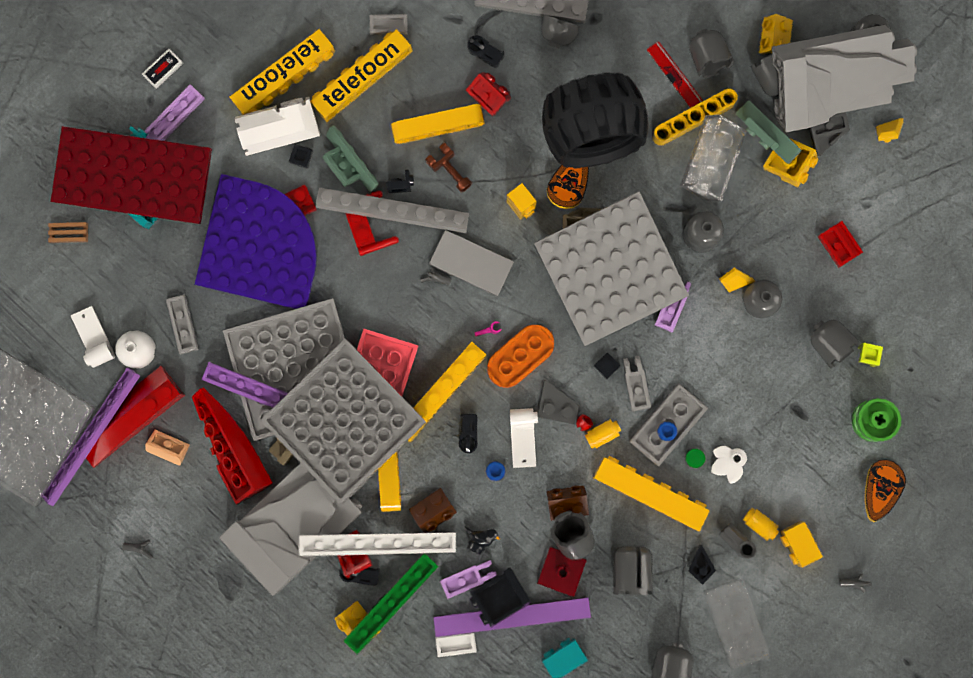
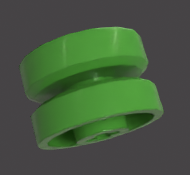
(887, 421)

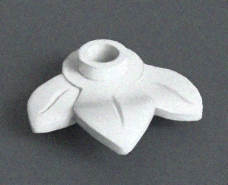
(727, 465)

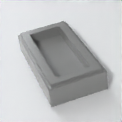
(385, 23)

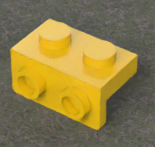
(775, 32)
(351, 618)

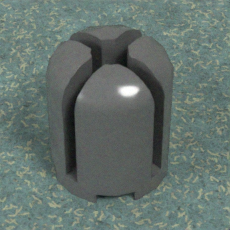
(632, 571)

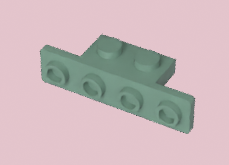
(768, 132)
(346, 163)

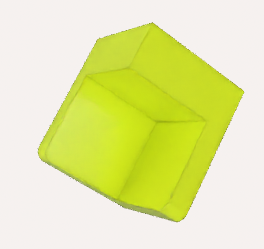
(870, 354)

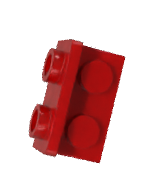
(488, 93)

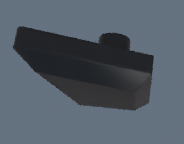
(701, 566)

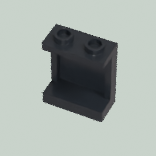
(499, 598)

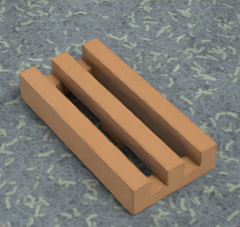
(51, 232)

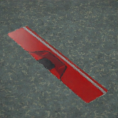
(674, 74)

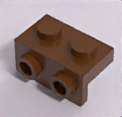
(567, 499)
(432, 511)

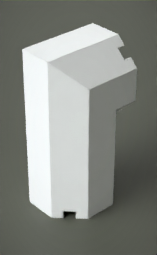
(277, 127)

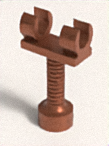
(463, 183)

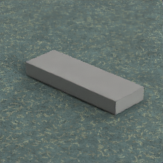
(182, 324)

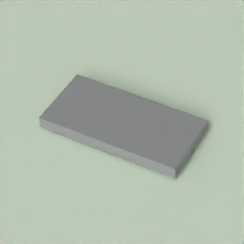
(471, 263)
(678, 408)

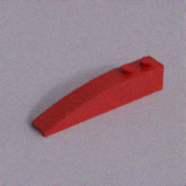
(139, 409)
(237, 459)

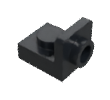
(398, 186)

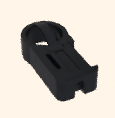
(488, 53)
(469, 429)
(367, 576)

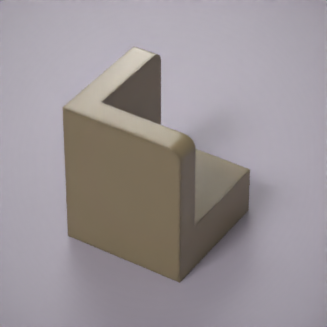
(281, 452)

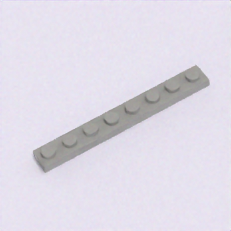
(392, 210)

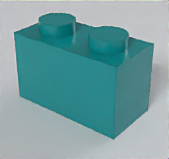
(564, 659)

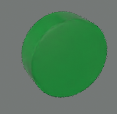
(695, 458)

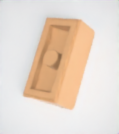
(166, 447)

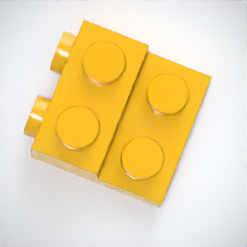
(797, 169)

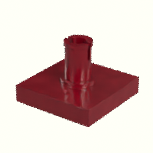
(561, 572)

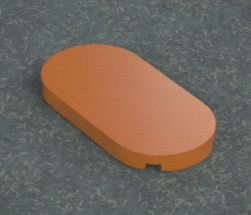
(520, 356)

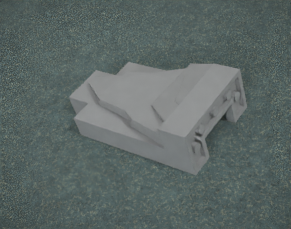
(839, 74)
(269, 534)

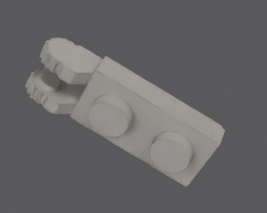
(636, 386)

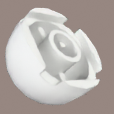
(135, 349)

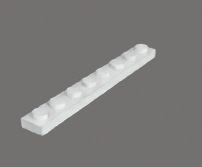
(377, 544)

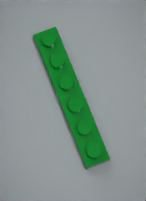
(390, 604)

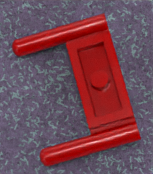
(363, 234)

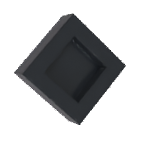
(301, 156)
(606, 366)

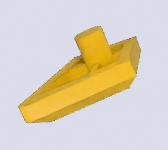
(889, 130)
(735, 280)

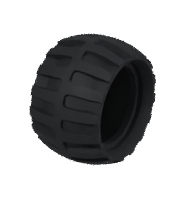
(595, 120)

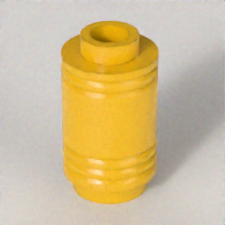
(603, 433)
(761, 524)

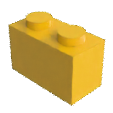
(521, 202)
(801, 544)

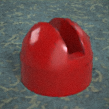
(584, 422)

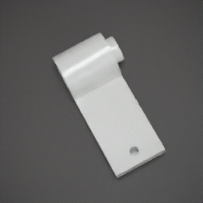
(94, 338)
(523, 437)

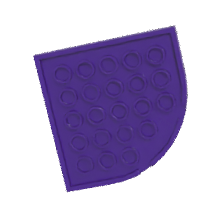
(258, 245)

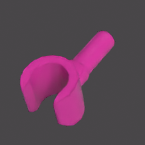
(488, 330)

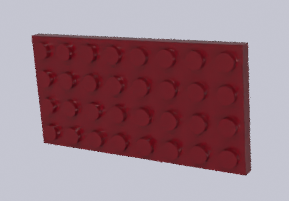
(131, 175)

